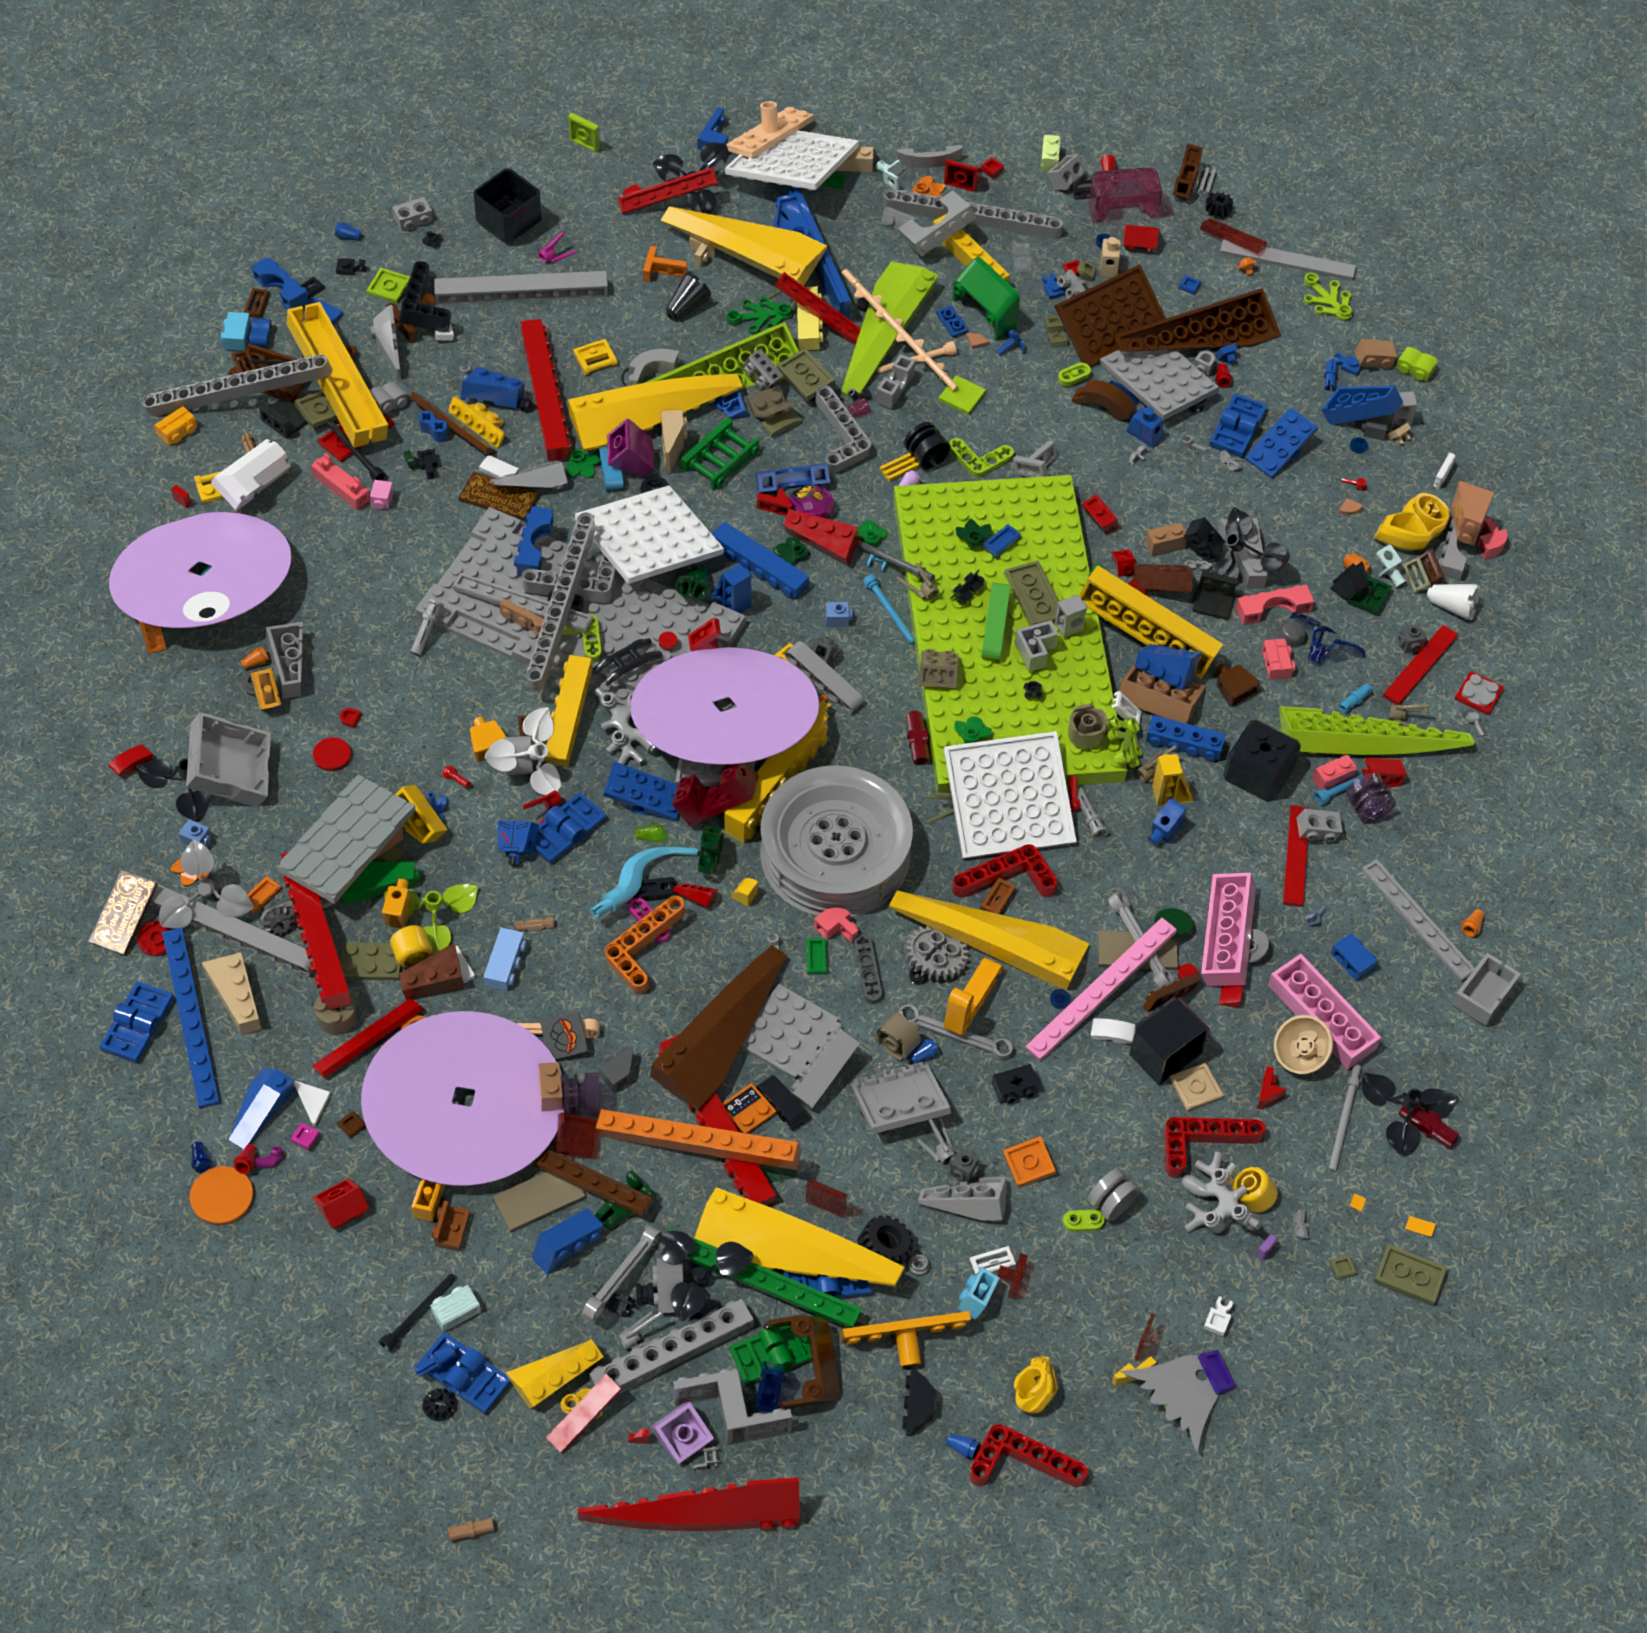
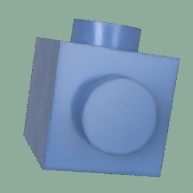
(837, 614)
(194, 831)

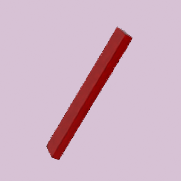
(667, 190)
(818, 307)
(1420, 665)
(1295, 861)
(367, 1038)

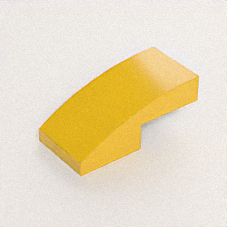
(1121, 1379)

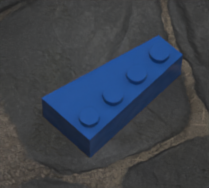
(1361, 403)

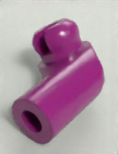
(269, 1162)

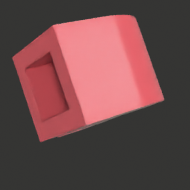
(1492, 541)
(835, 920)

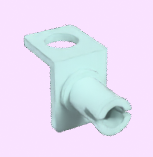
(890, 172)
(1391, 565)

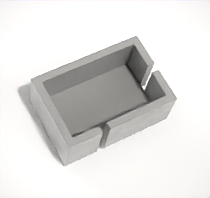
(1485, 990)

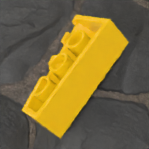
(545, 1376)

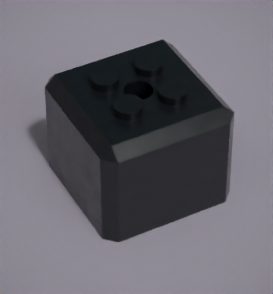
(507, 205)
(1257, 770)
(1168, 1039)

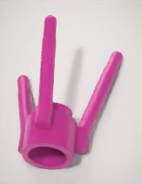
(548, 252)

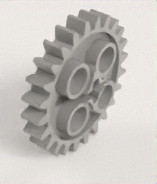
(930, 955)

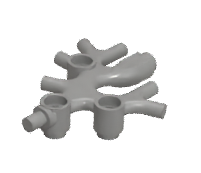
(620, 720)
(1217, 1187)

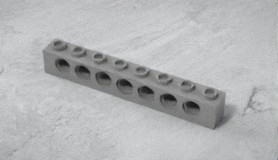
(684, 1350)

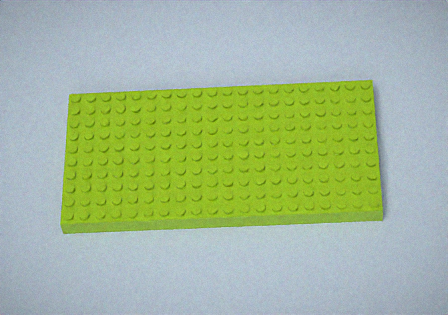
(991, 688)

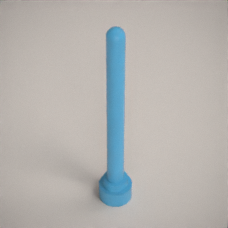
(871, 582)
(1325, 795)

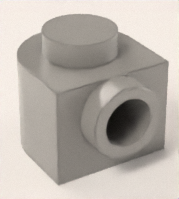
(1205, 362)

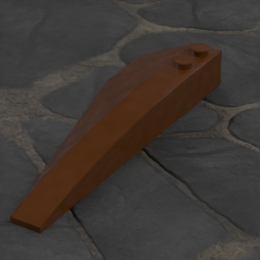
(1236, 320)
(705, 1050)

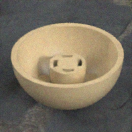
(1296, 1037)

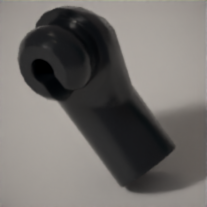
(855, 395)

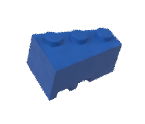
(492, 387)
(734, 589)
(1169, 664)
(566, 1240)

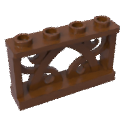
(264, 354)

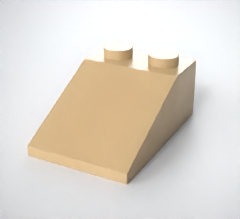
(672, 436)

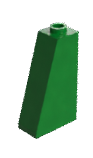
(378, 877)

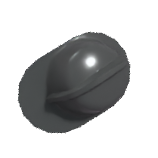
(1292, 632)

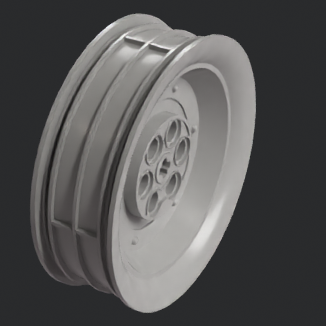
(827, 800)

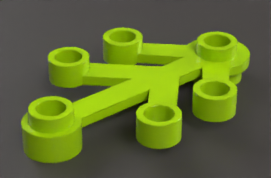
(1311, 280)
(1129, 741)

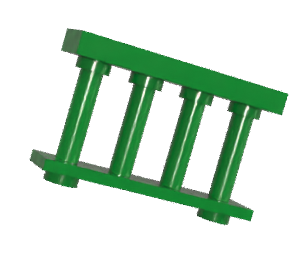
(713, 440)

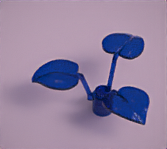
(1317, 649)

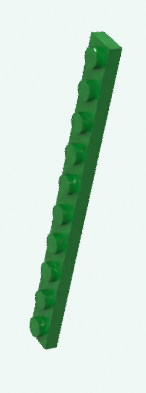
(783, 1288)

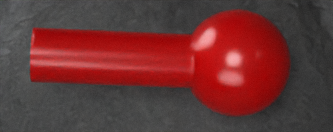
(450, 772)
(1073, 800)

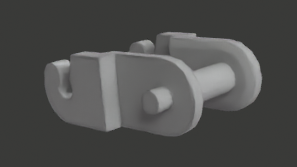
(715, 1462)

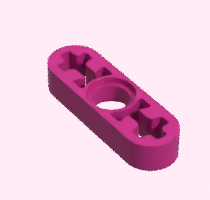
(646, 909)

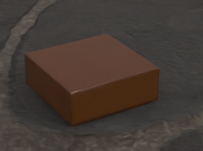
(351, 1124)

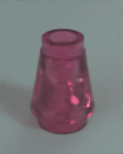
(859, 407)

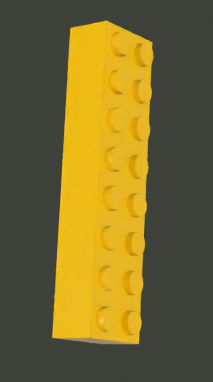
(1145, 617)
(777, 769)

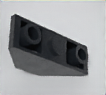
(1350, 581)
(919, 1402)

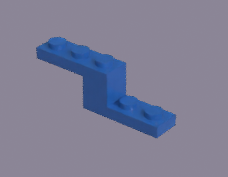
(710, 132)

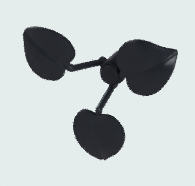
(669, 168)
(1240, 525)
(155, 775)
(1400, 1135)
(691, 1298)

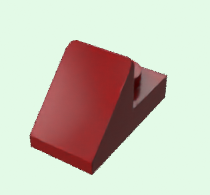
(778, 504)
(705, 636)
(1269, 1092)

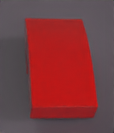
(127, 761)

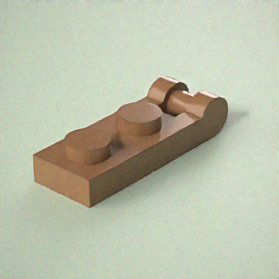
(521, 616)

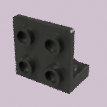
(282, 418)
(1215, 594)

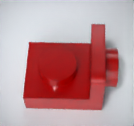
(1124, 561)

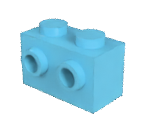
(236, 331)
(978, 1292)

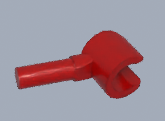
(1358, 483)

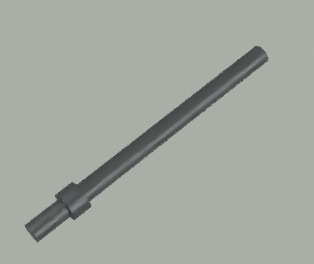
(899, 562)

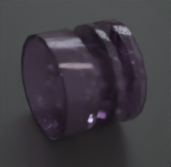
(1370, 797)
(582, 1094)

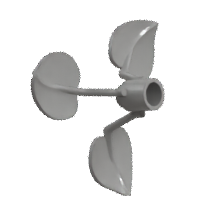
(233, 898)

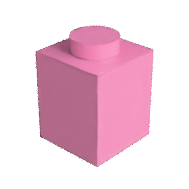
(381, 494)

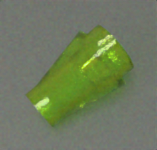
(651, 832)

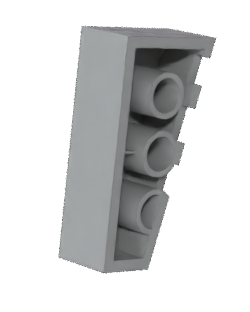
(1246, 560)
(285, 651)
(824, 1068)

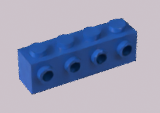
(1186, 737)

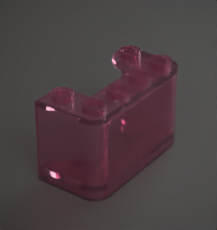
(1125, 190)

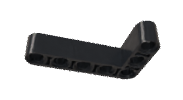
(420, 314)

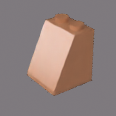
(1469, 511)

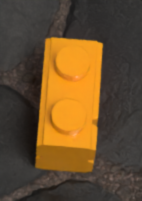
(176, 426)
(265, 688)
(427, 1200)

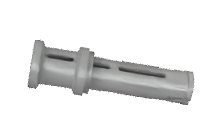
(429, 619)
(1092, 820)

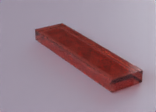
(1233, 235)

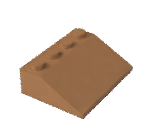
(1160, 697)

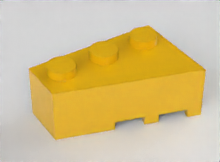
(1170, 781)
(424, 822)

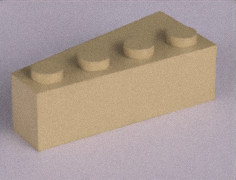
(233, 988)

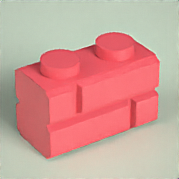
(1277, 659)
(1334, 773)

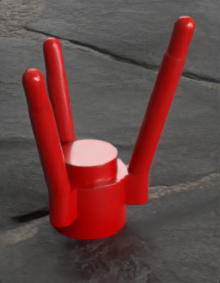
(550, 800)

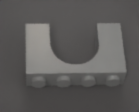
(926, 238)

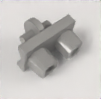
(1071, 284)

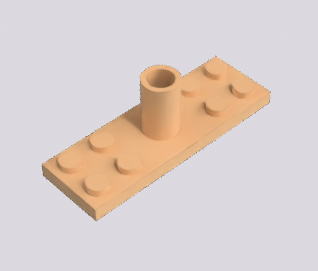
(771, 131)

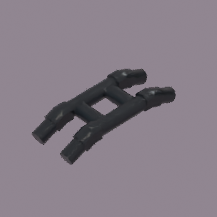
(622, 668)

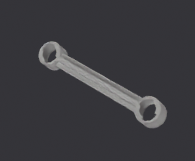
(1121, 904)
(968, 1037)
(596, 1304)

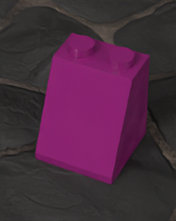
(630, 449)

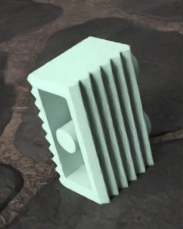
(455, 1307)

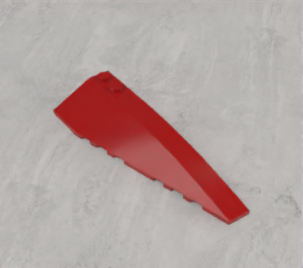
(757, 1505)

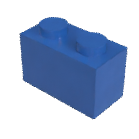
(1354, 957)

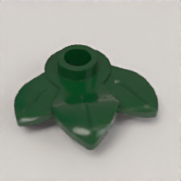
(972, 532)
(791, 550)

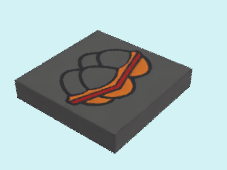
(565, 1035)

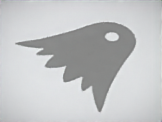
(1181, 1391)

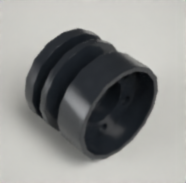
(927, 443)

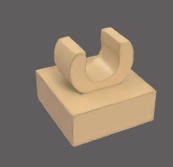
(1400, 432)

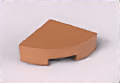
(976, 340)
(1350, 507)

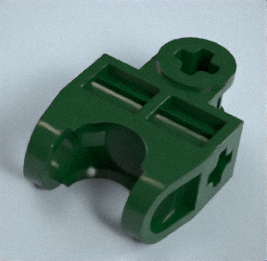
(711, 846)

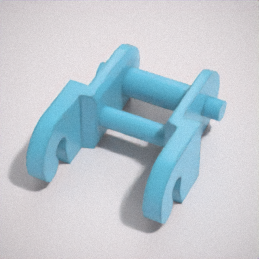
(873, 557)

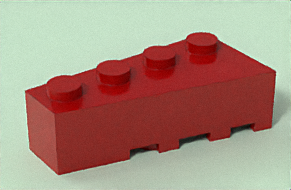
(823, 534)

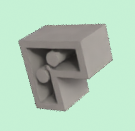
(1034, 642)
(665, 1277)

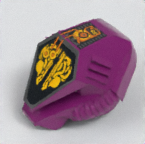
(813, 501)

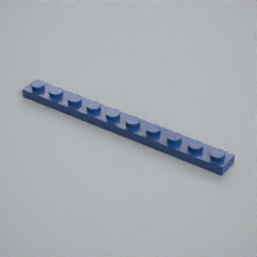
(190, 1018)

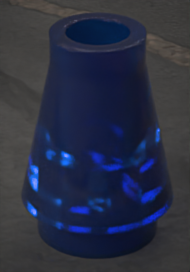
(200, 1159)

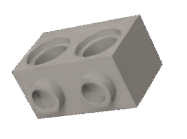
(1066, 172)
(412, 214)
(1405, 412)
(1319, 825)

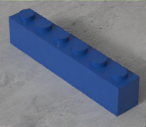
(761, 561)

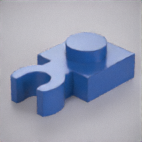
(1052, 288)
(1348, 364)

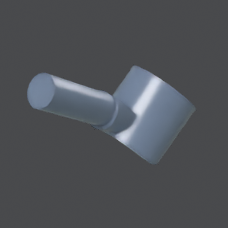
(1315, 917)

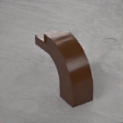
(1188, 171)
(1107, 395)

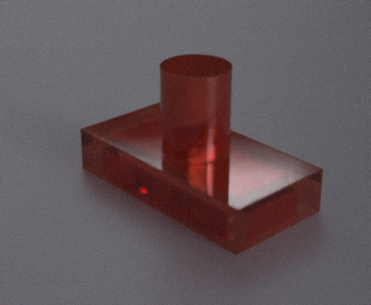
(1014, 1275)

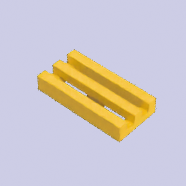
(898, 464)

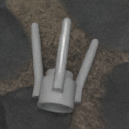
(944, 1149)
(630, 1337)

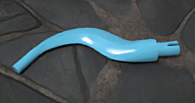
(631, 878)

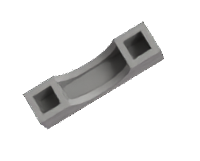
(1453, 561)

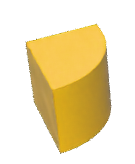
(746, 891)

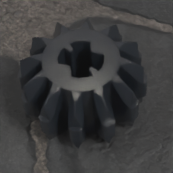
(1219, 204)

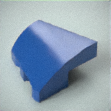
(733, 408)

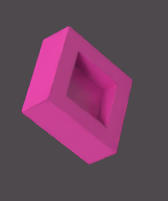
(305, 1136)

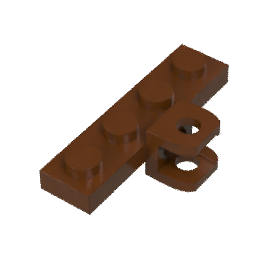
(1175, 989)

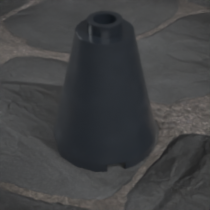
(687, 297)

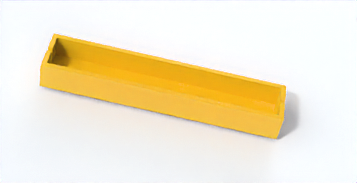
(344, 386)

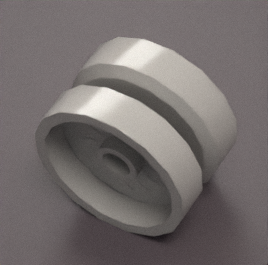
(1113, 1194)

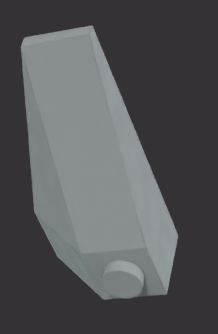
(385, 336)
(544, 475)
(976, 1200)

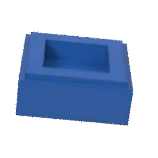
(1189, 284)

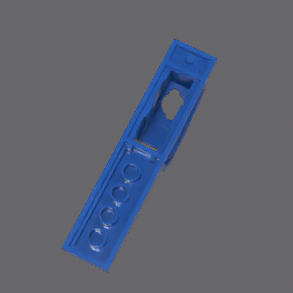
(795, 216)

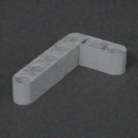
(845, 430)
(589, 588)

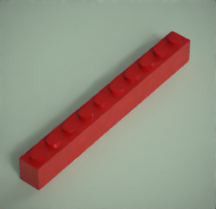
(544, 390)
(320, 944)
(746, 1175)

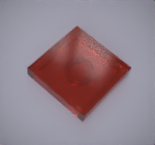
(577, 1136)
(826, 1198)

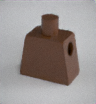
(1236, 683)

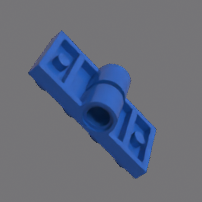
(1238, 425)
(1281, 443)
(641, 791)
(566, 827)
(136, 1021)
(837, 1288)
(468, 1374)

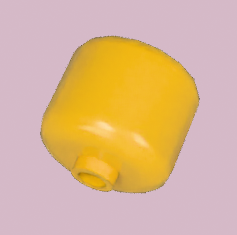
(410, 945)
(1261, 1189)

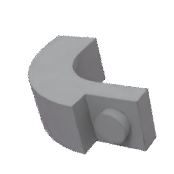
(652, 362)

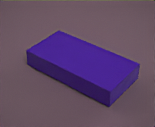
(1216, 1372)

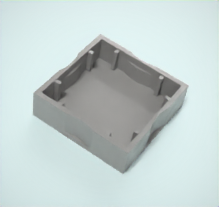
(228, 760)

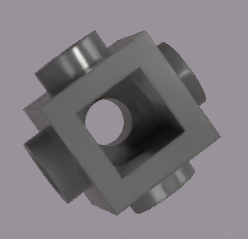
(1411, 638)
(819, 648)
(964, 1165)

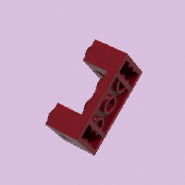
(698, 803)

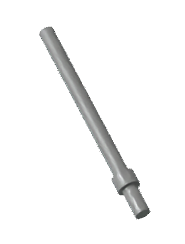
(1352, 1084)

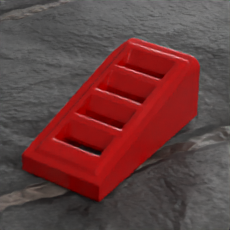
(699, 894)

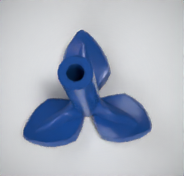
(1014, 339)
(437, 805)

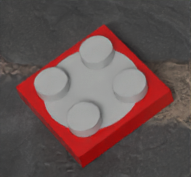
(1479, 693)

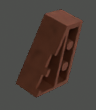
(1164, 577)
(433, 975)

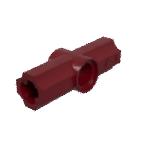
(917, 738)
(1431, 1125)

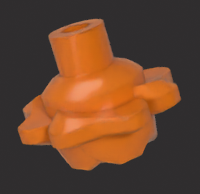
(1247, 264)

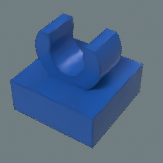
(1227, 353)

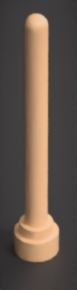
(947, 349)

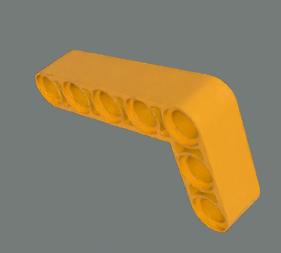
(966, 1003)

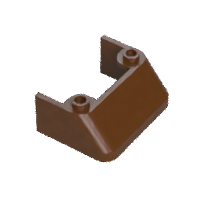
(825, 1385)

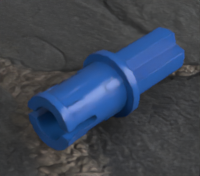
(1330, 375)
(434, 1361)

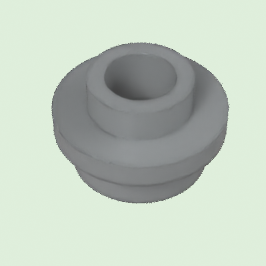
(918, 1259)

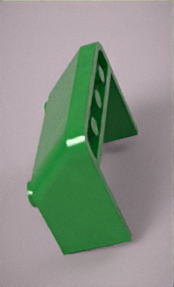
(991, 293)

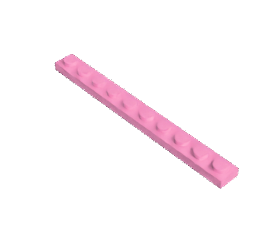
(1101, 989)

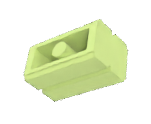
(1050, 152)

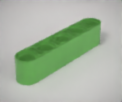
(996, 621)

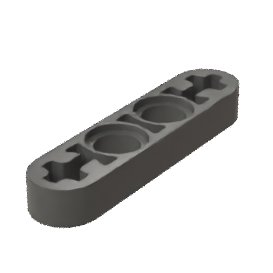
(865, 969)

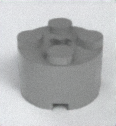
(524, 763)

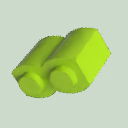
(1417, 364)

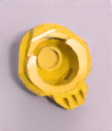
(1036, 1394)

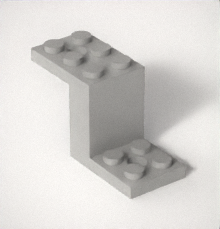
(735, 1421)

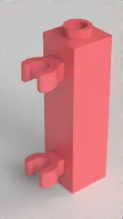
(340, 482)

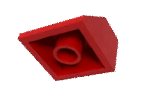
(962, 175)
(1140, 236)
(341, 1203)

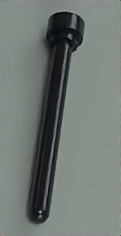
(375, 472)
(392, 1338)

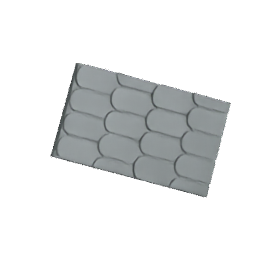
(347, 838)

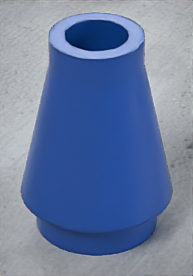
(346, 231)
(924, 1051)
(964, 1445)

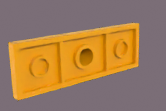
(906, 1333)

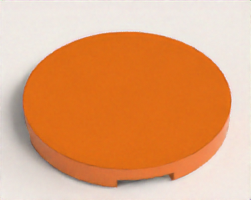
(221, 1195)

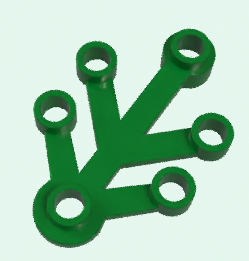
(779, 312)

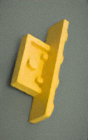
(479, 420)

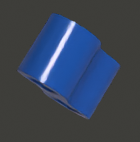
(260, 332)
(433, 426)

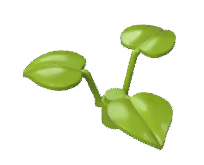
(459, 898)

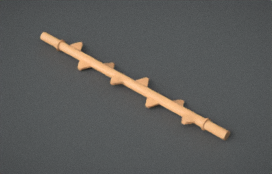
(902, 334)

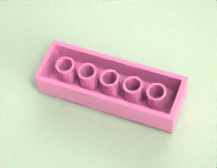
(1228, 929)
(1311, 994)

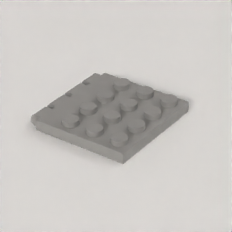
(789, 1032)
(900, 1097)

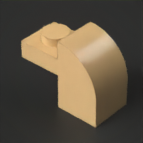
(702, 250)

